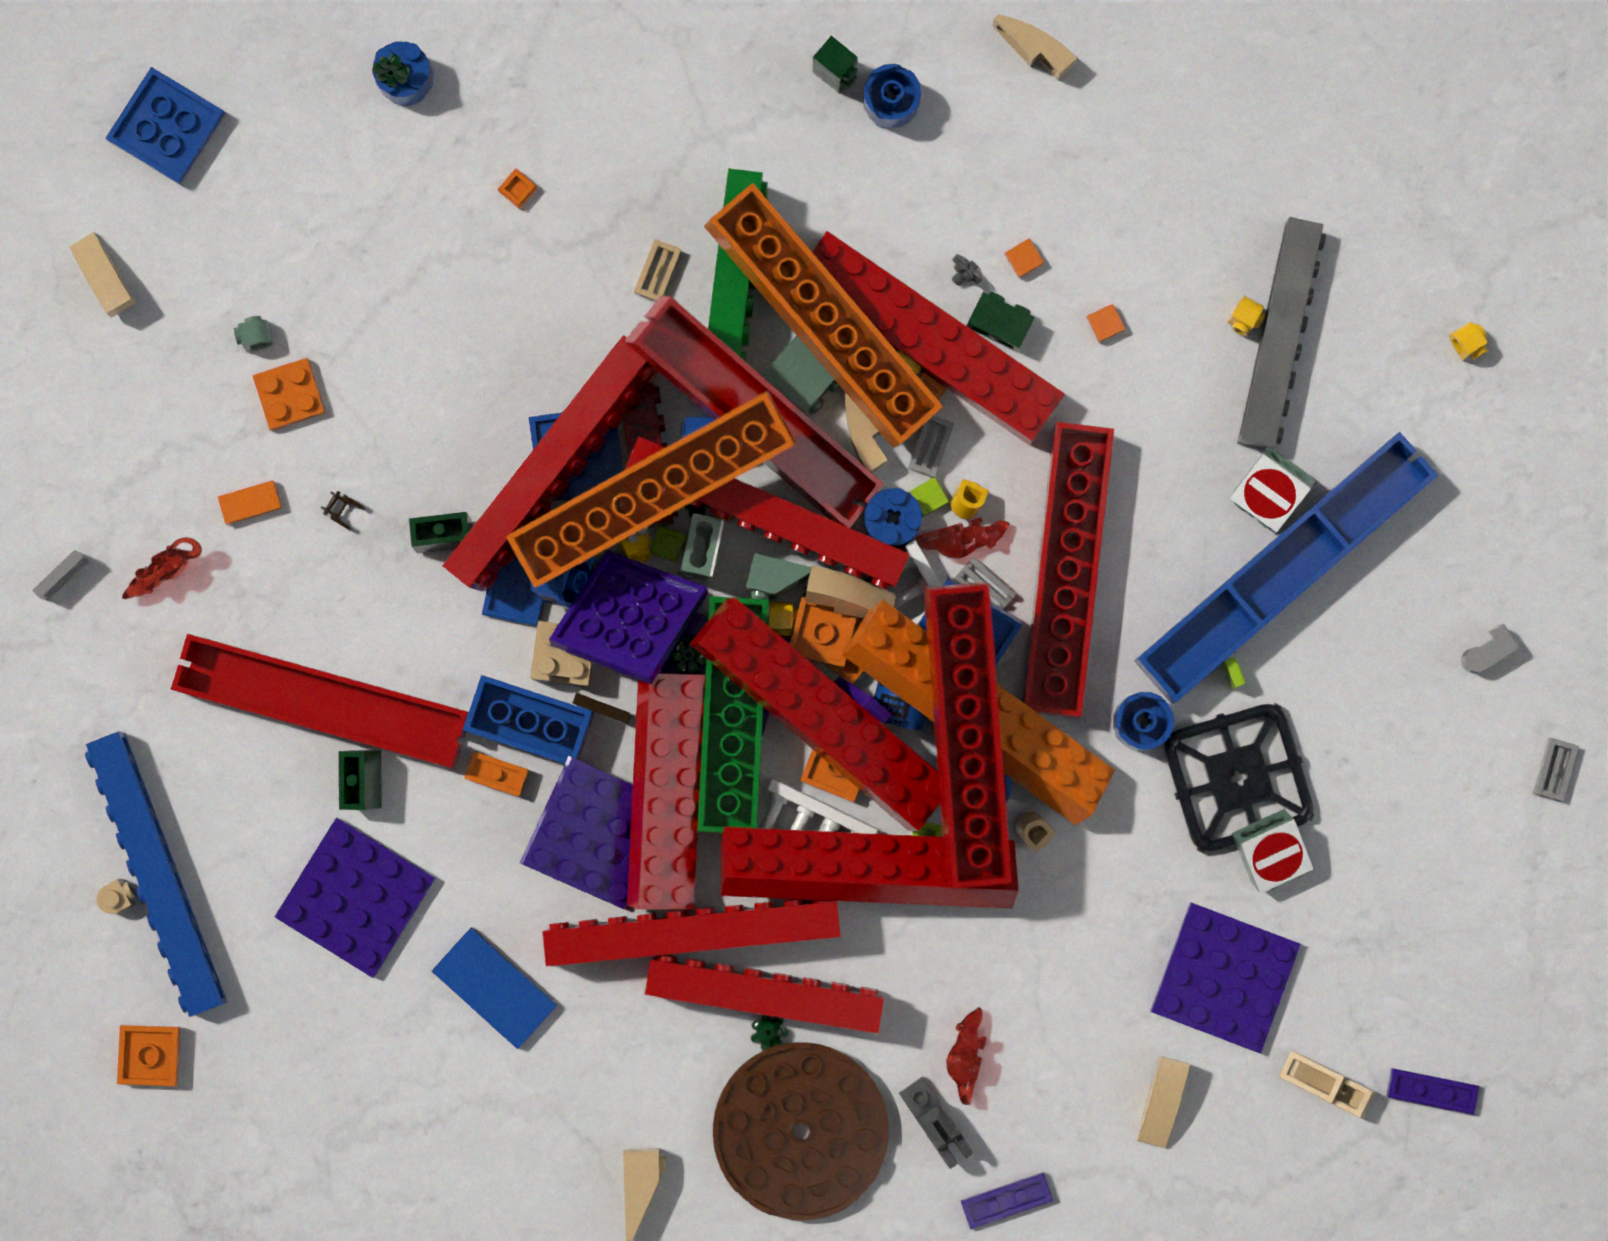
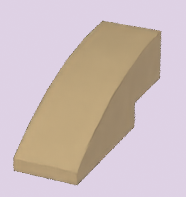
(1035, 45)
(102, 275)
(862, 437)
(844, 592)
(1327, 1084)
(1163, 1101)

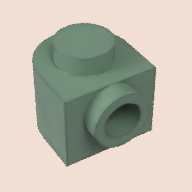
(253, 334)

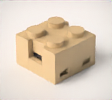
(557, 665)

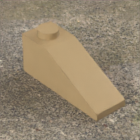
(641, 1178)

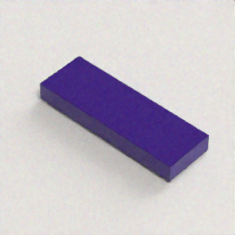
(864, 700)
(1432, 1091)
(1006, 1200)

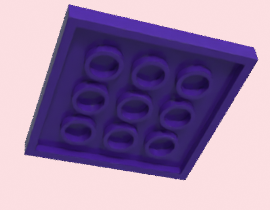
(628, 616)
(585, 833)
(355, 897)
(1225, 977)

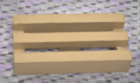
(667, 248)

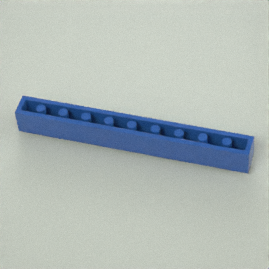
(156, 874)

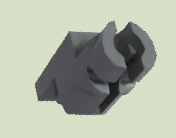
(934, 1120)

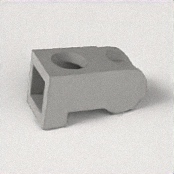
(1483, 657)

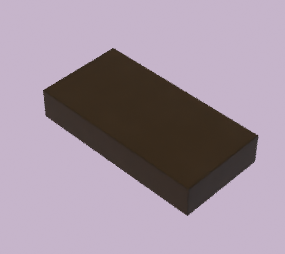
(602, 708)

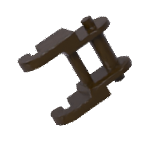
(346, 501)

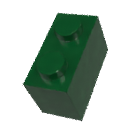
(835, 65)
(1000, 321)
(439, 531)
(360, 779)

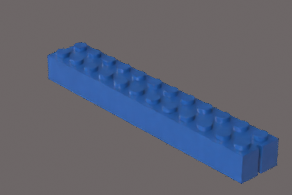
(1285, 568)

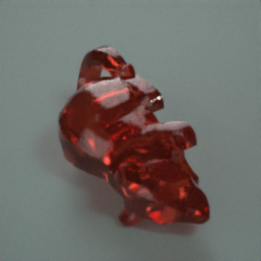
(961, 541)
(164, 567)
(962, 1058)

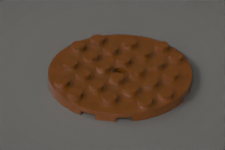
(791, 1174)

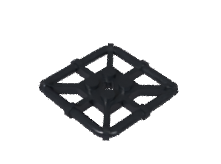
(1221, 768)

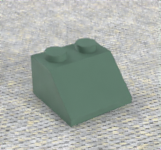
(774, 577)

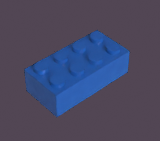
(528, 720)

